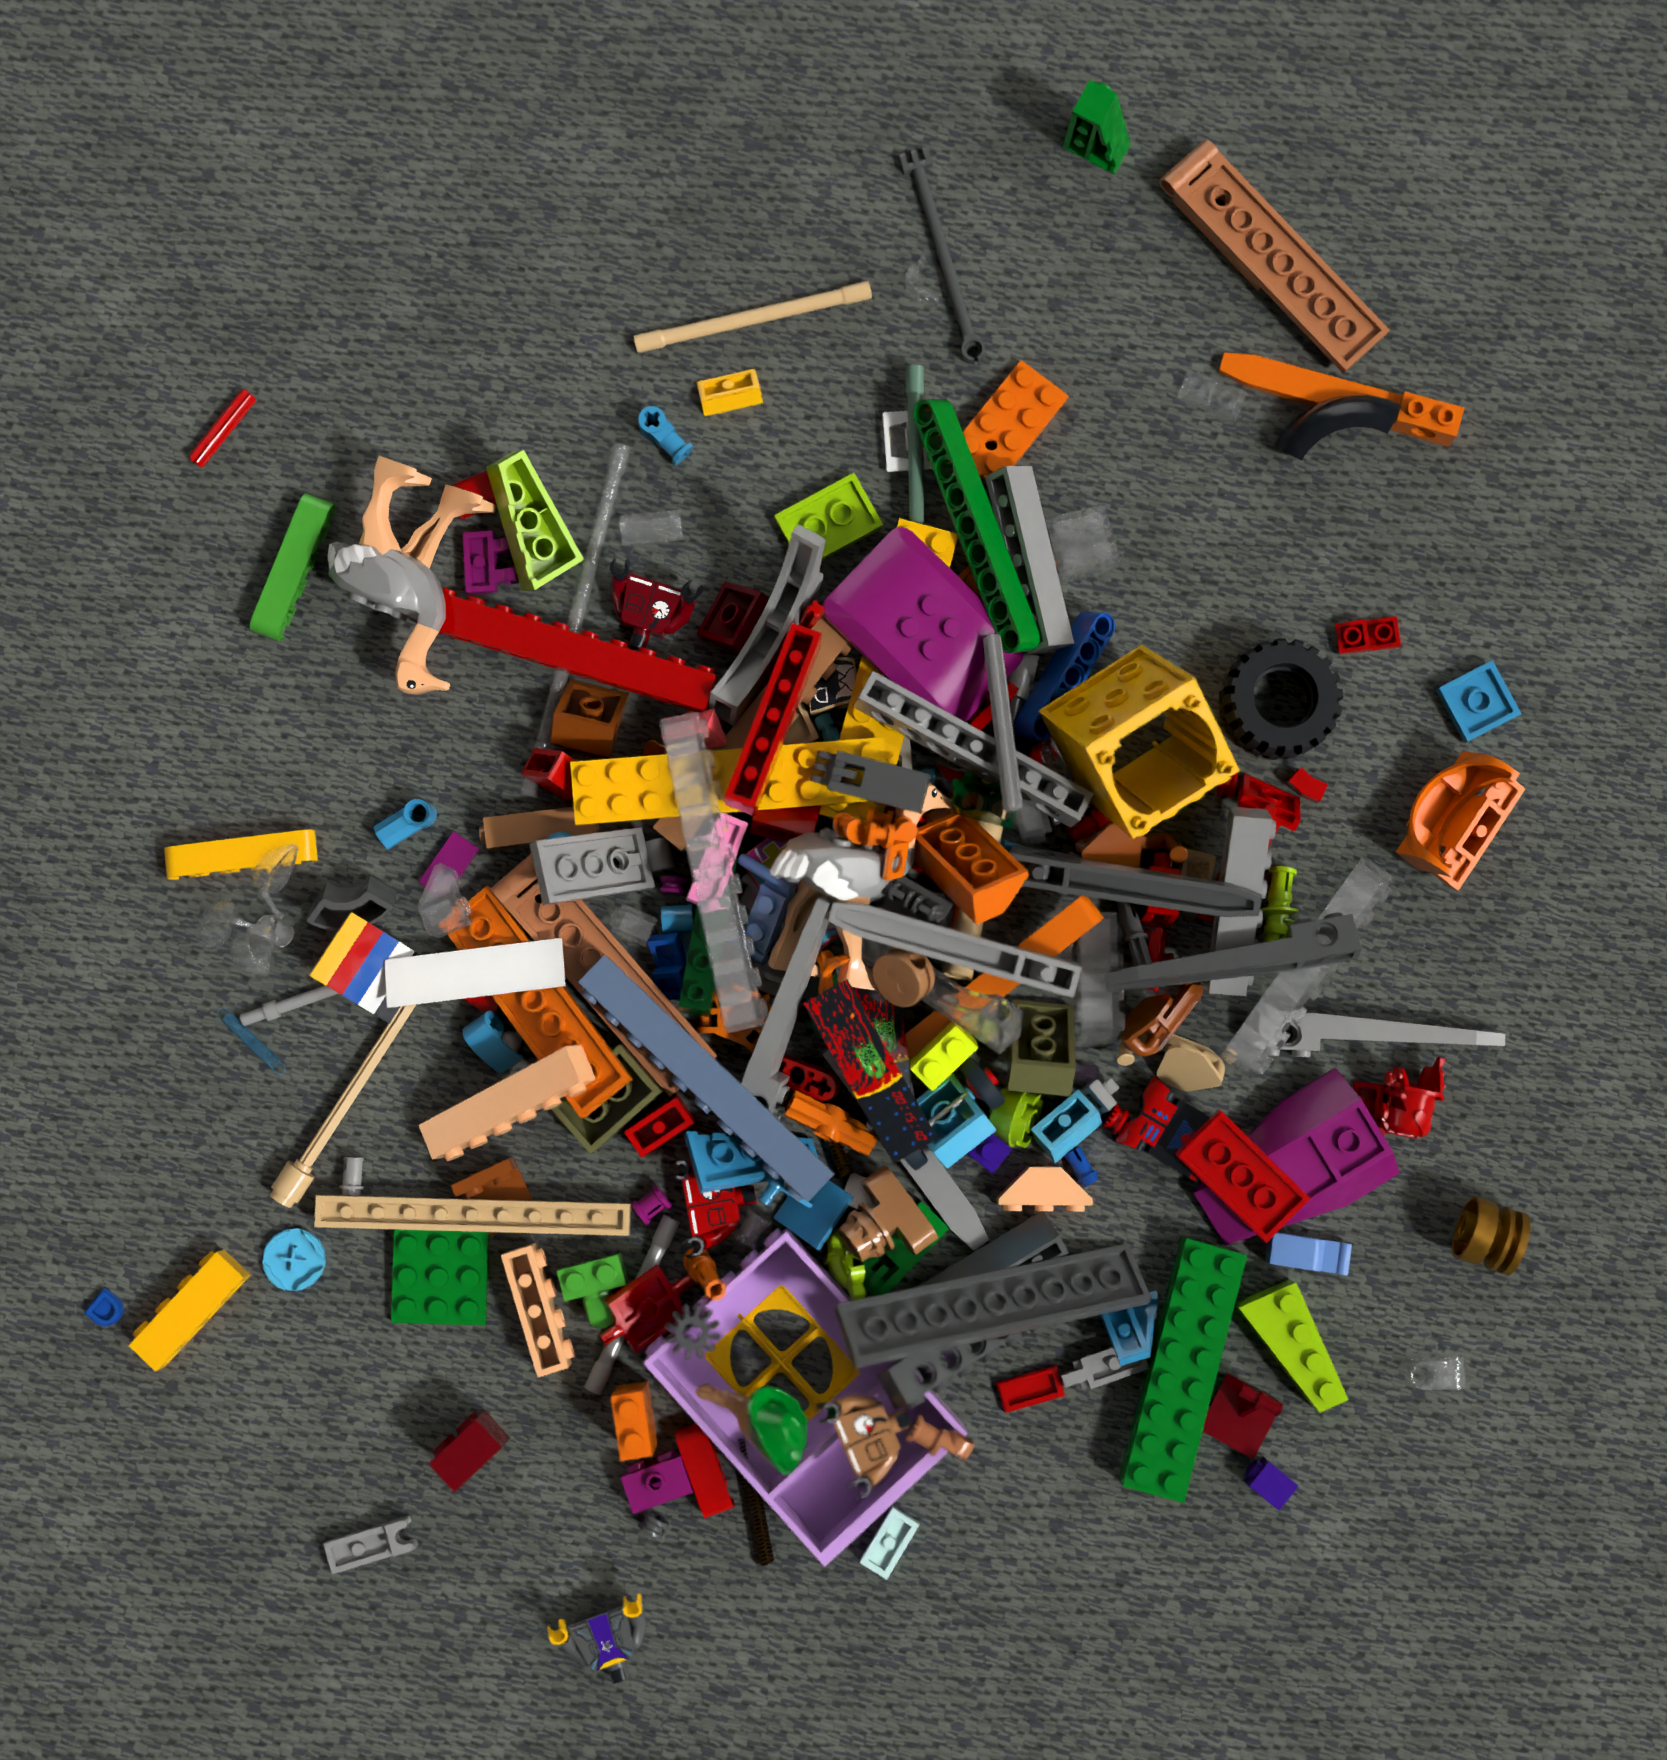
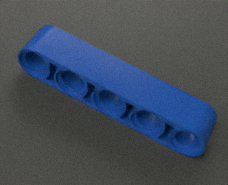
(1065, 671)

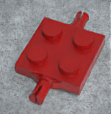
(644, 1308)

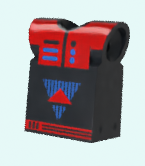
(1162, 1126)

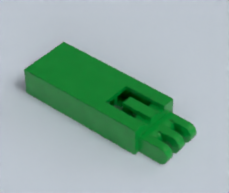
(901, 1256)

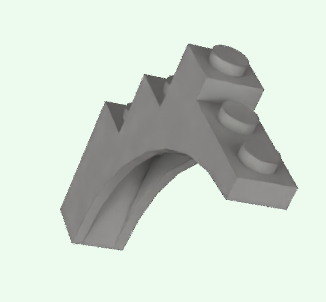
(793, 592)

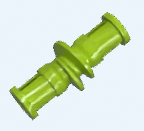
(1279, 903)

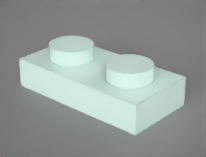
(889, 1542)

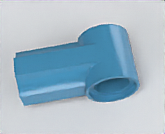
(403, 824)

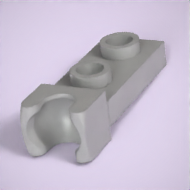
(368, 1545)

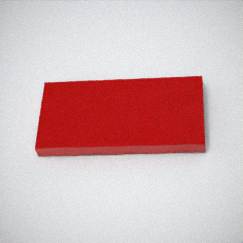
(1242, 1175)

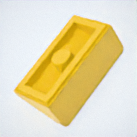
(729, 392)

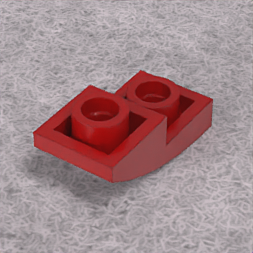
(1368, 635)

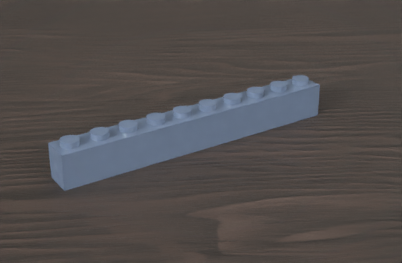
(706, 1079)

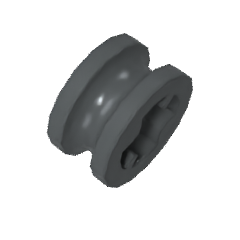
(653, 1524)

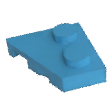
(1132, 1330)

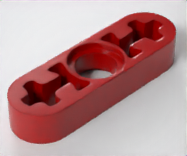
(821, 1074)

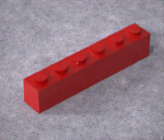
(773, 719)

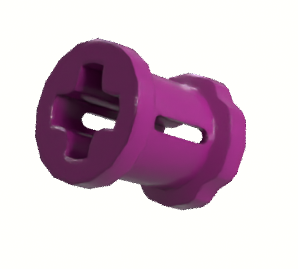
(651, 1204)

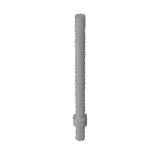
(273, 1009)

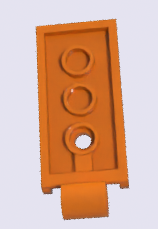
(1012, 419)

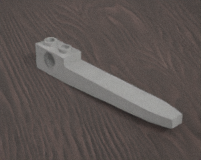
(957, 947)
(1335, 1027)
(762, 1073)
(938, 1188)

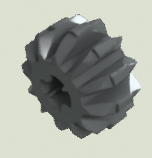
(687, 1340)

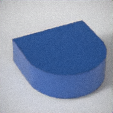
(105, 1308)

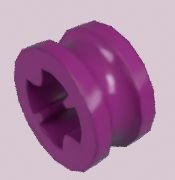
(673, 885)

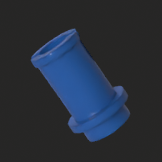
(1081, 1167)

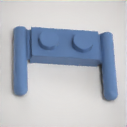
(767, 909)

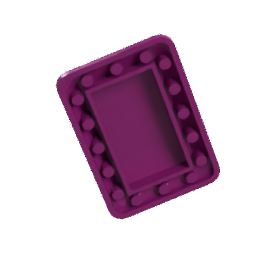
(917, 623)

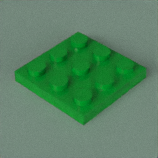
(440, 1277)

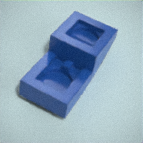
(669, 962)

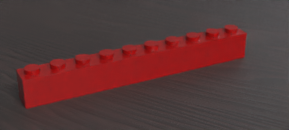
(578, 653)

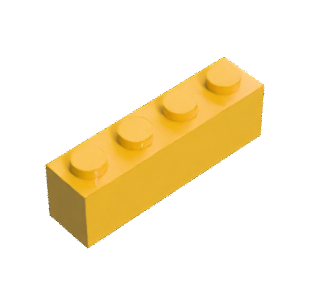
(189, 1310)

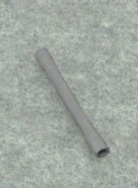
(604, 1365)

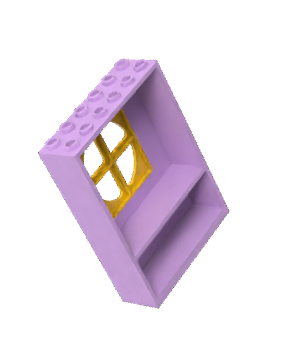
(815, 1494)

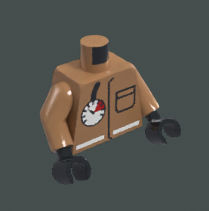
(866, 1436)

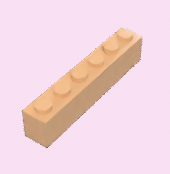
(507, 1102)

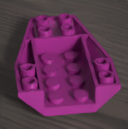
(1323, 1144)

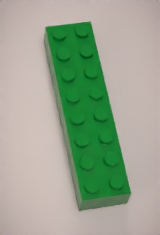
(1182, 1369)

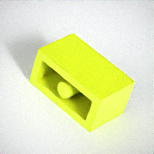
(943, 1055)

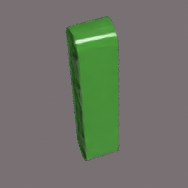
(291, 566)

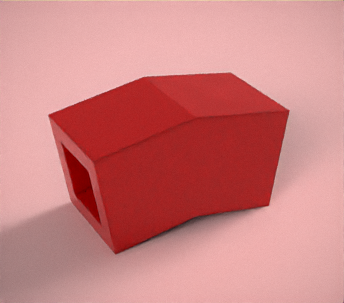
(1307, 786)

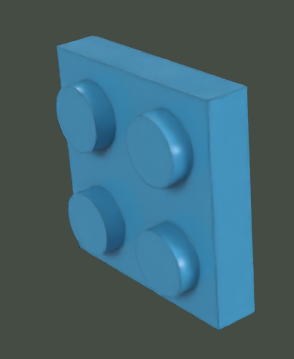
(1478, 701)

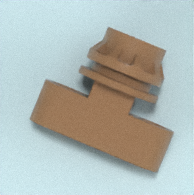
(895, 1212)

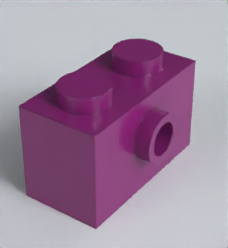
(656, 1482)

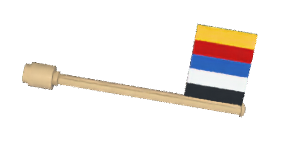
(356, 970)

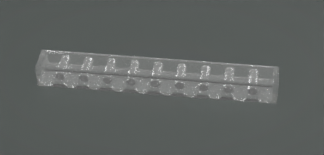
(712, 872)

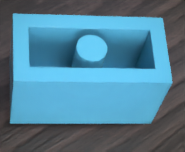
(1066, 1126)

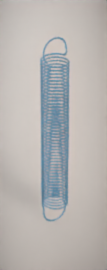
(246, 1042)

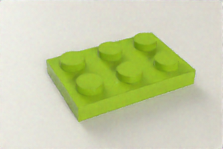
(835, 513)

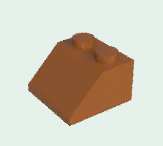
(588, 718)

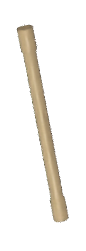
(845, 295)

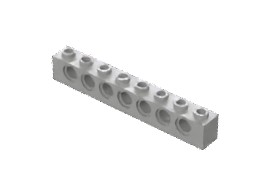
(969, 747)

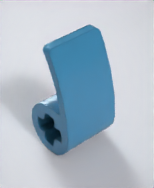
(678, 920)
(484, 1039)

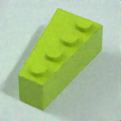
(531, 522)
(1291, 1336)

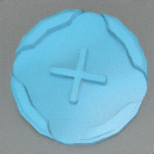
(294, 1259)

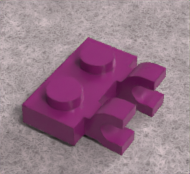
(481, 563)

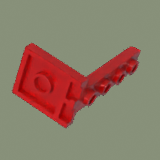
(1280, 804)

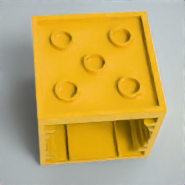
(1118, 701)

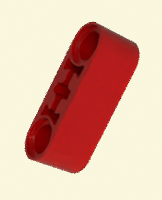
(704, 1470)

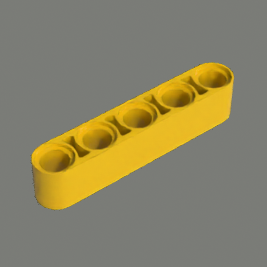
(234, 853)

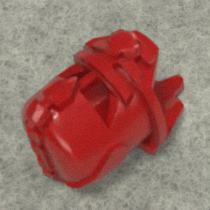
(1409, 1105)

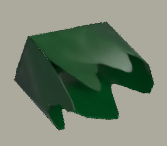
(970, 783)

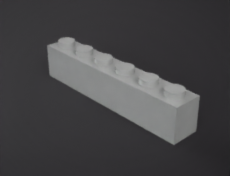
(1027, 540)
(1243, 865)

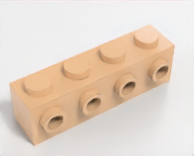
(537, 1310)

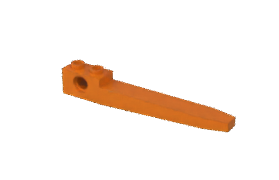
(1417, 417)

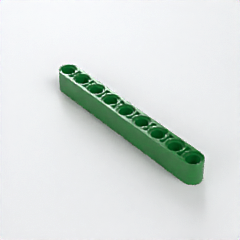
(976, 525)

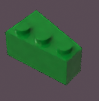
(1098, 128)

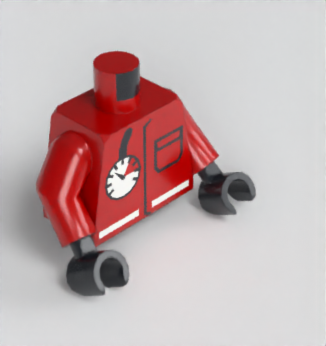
(711, 1213)

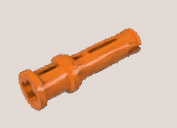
(705, 1274)

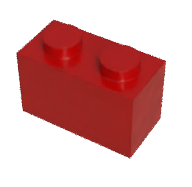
(659, 1124)

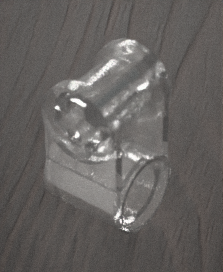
(1439, 1372)

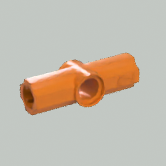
(830, 1123)

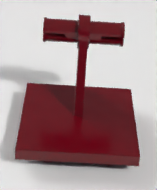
(1240, 1415)

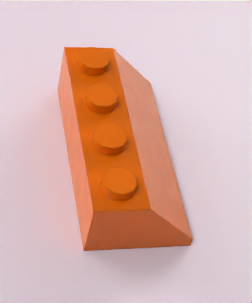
(969, 866)

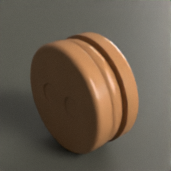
(903, 976)

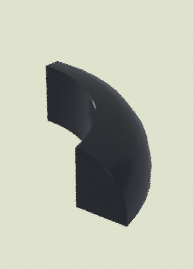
(1333, 416)

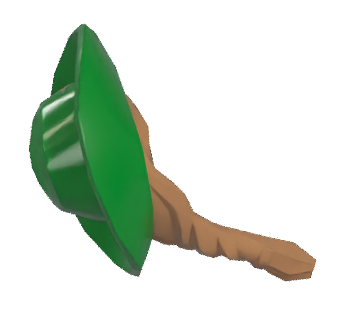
(769, 1420)

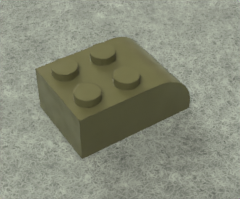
(1045, 1051)
(617, 1110)

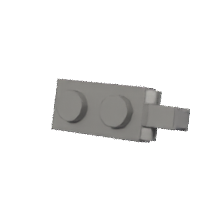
(1100, 1369)

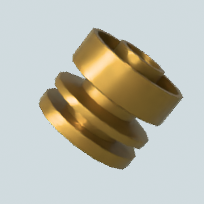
(1491, 1235)

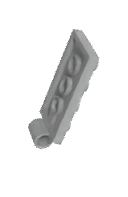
(584, 865)

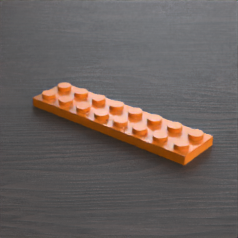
(547, 1016)

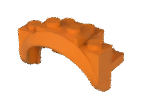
(1456, 820)

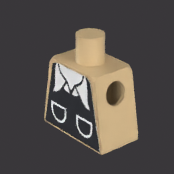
(837, 690)

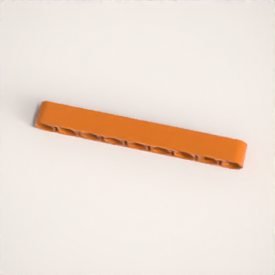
(1048, 939)

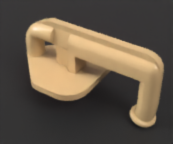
(1184, 1064)

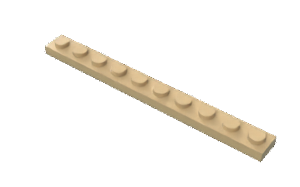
(472, 1215)

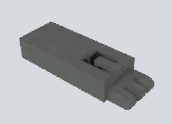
(880, 784)

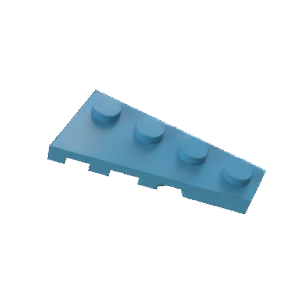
(723, 1163)

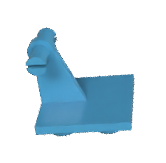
(811, 1219)

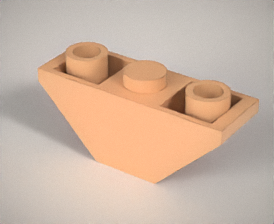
(1044, 1188)

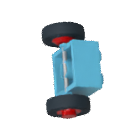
(956, 1115)

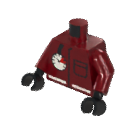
(649, 605)

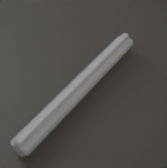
(1002, 722)

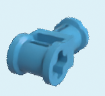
(664, 434)

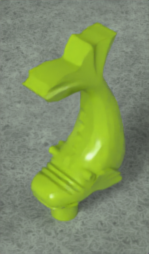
(841, 1266)

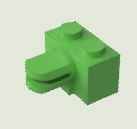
(594, 1283)

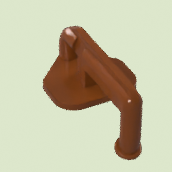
(1118, 848)
(1160, 1017)

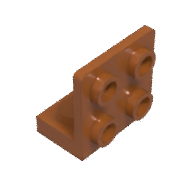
(497, 1182)

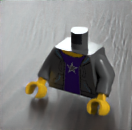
(604, 1637)

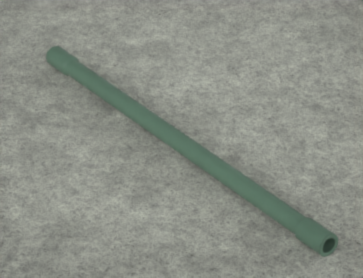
(914, 393)

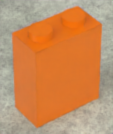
(634, 1420)

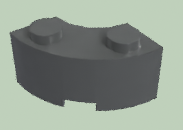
(368, 900)

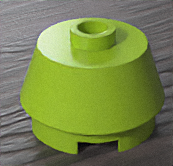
(1016, 1117)

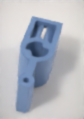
(1308, 1253)

